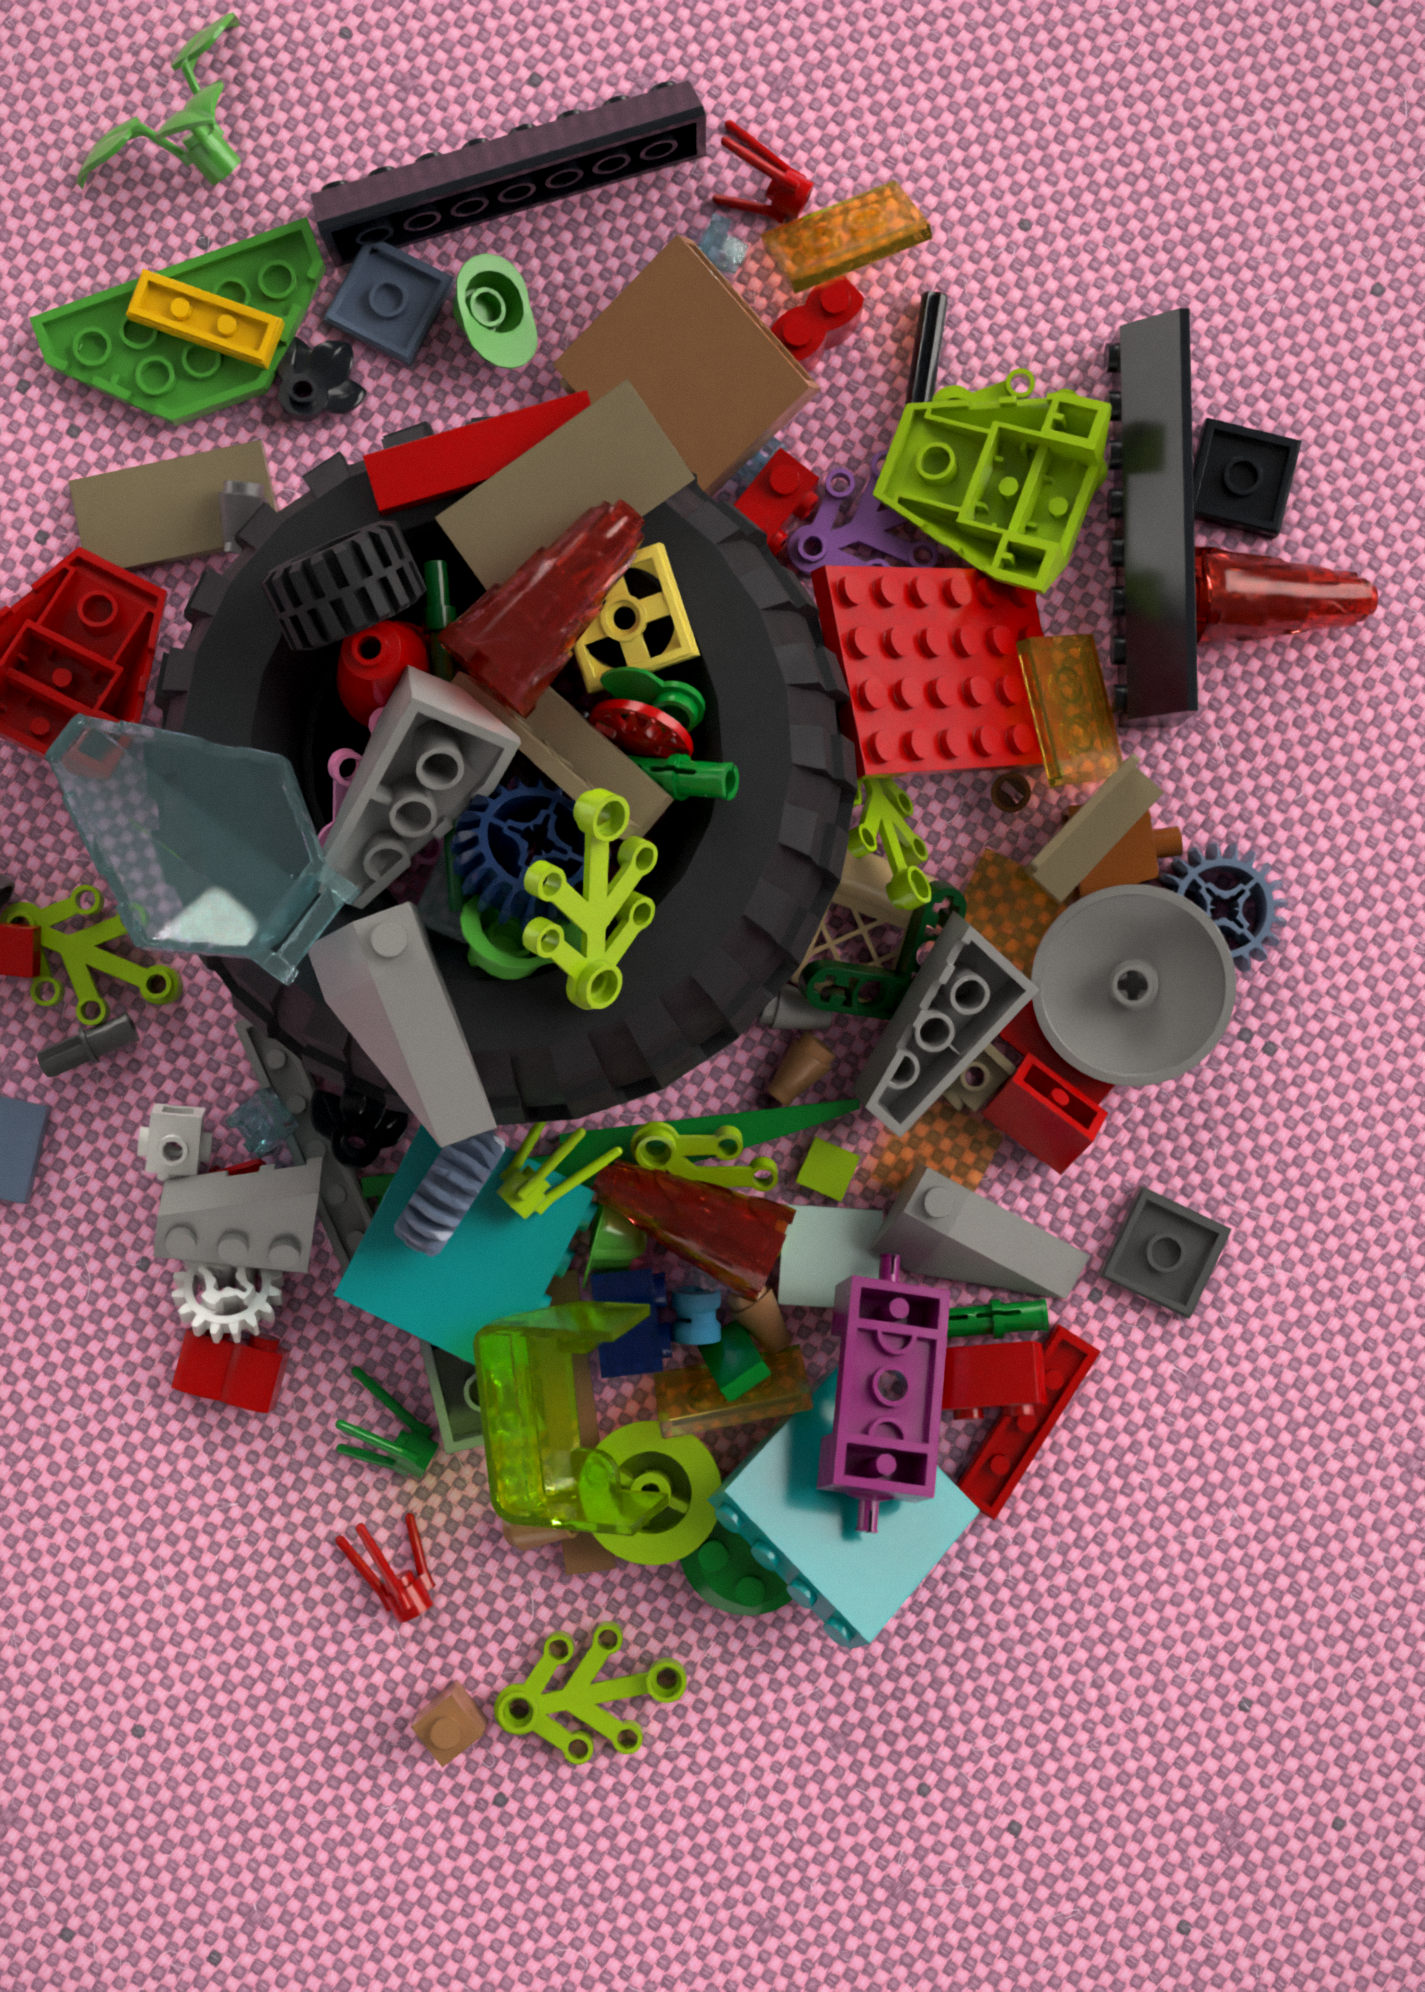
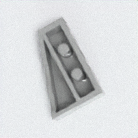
(242, 1218)

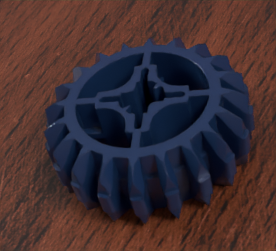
(493, 836)

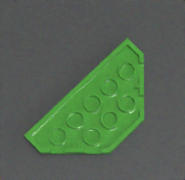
(167, 374)

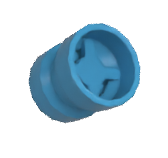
(695, 1315)

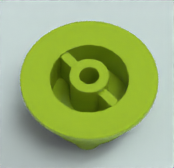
(670, 1466)

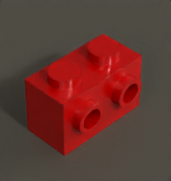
(779, 496)
(1045, 1114)
(994, 1377)

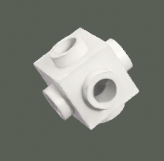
(176, 1125)

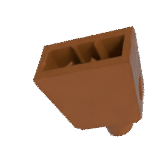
(1133, 856)

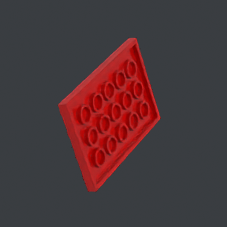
(930, 668)

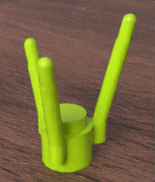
(526, 1188)

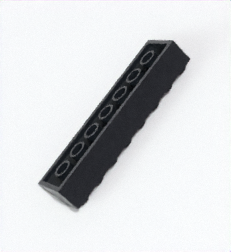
(512, 171)
(1152, 522)

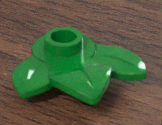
(672, 697)

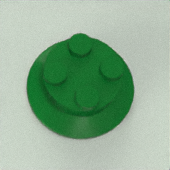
(731, 1577)

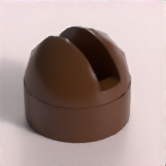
(1003, 800)

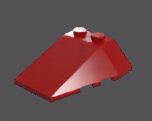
(75, 648)

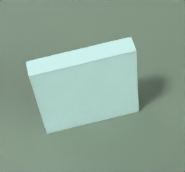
(825, 1249)

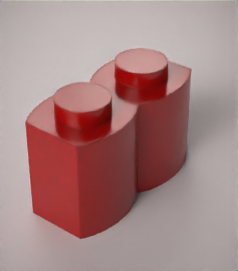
(822, 323)
(231, 1372)

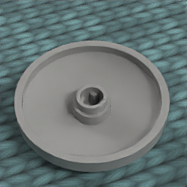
(1133, 985)

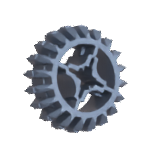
(1251, 883)
(448, 1192)

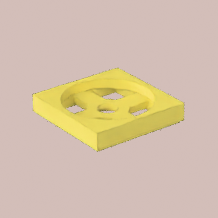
(665, 603)

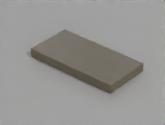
(595, 457)
(164, 507)

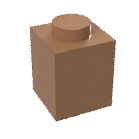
(450, 1723)

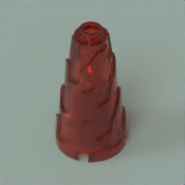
(1265, 596)
(526, 626)
(700, 1222)

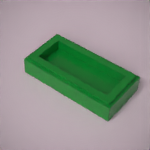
(734, 1361)

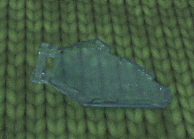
(198, 842)

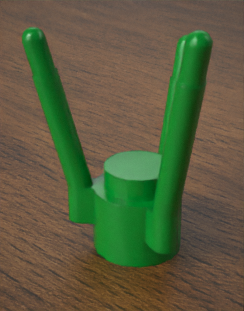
(408, 1453)

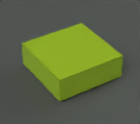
(827, 1169)

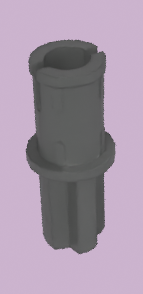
(88, 1045)

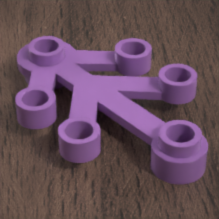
(866, 528)

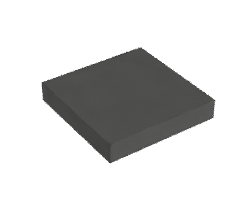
(1164, 1251)

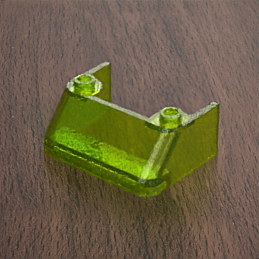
(533, 1424)

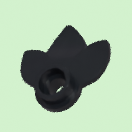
(323, 374)
(357, 1116)

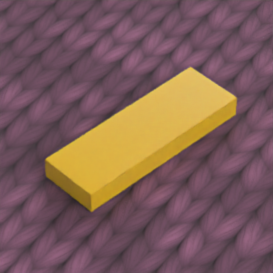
(205, 319)

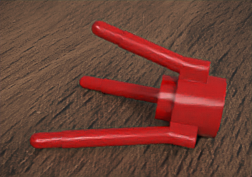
(787, 189)
(401, 1592)

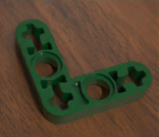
(892, 982)

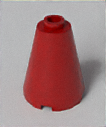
(374, 662)

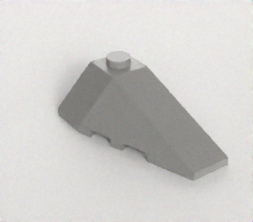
(414, 779)
(397, 1007)
(967, 1238)

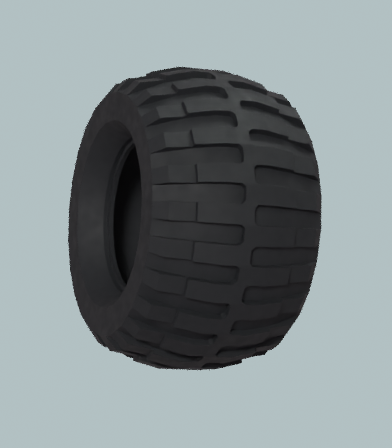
(732, 879)

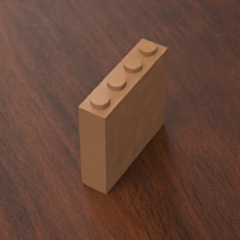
(695, 360)

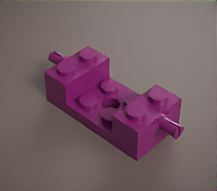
(877, 1444)

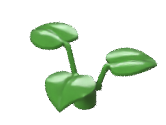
(204, 145)

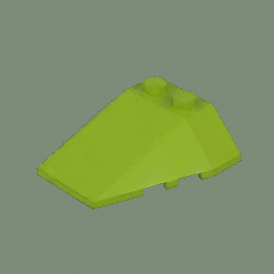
(999, 479)

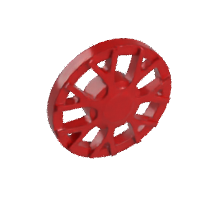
(640, 731)

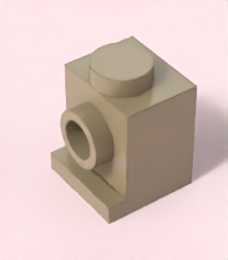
(995, 1071)

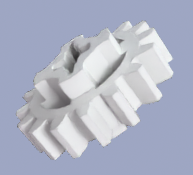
(231, 1308)

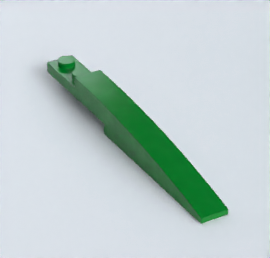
(754, 1126)

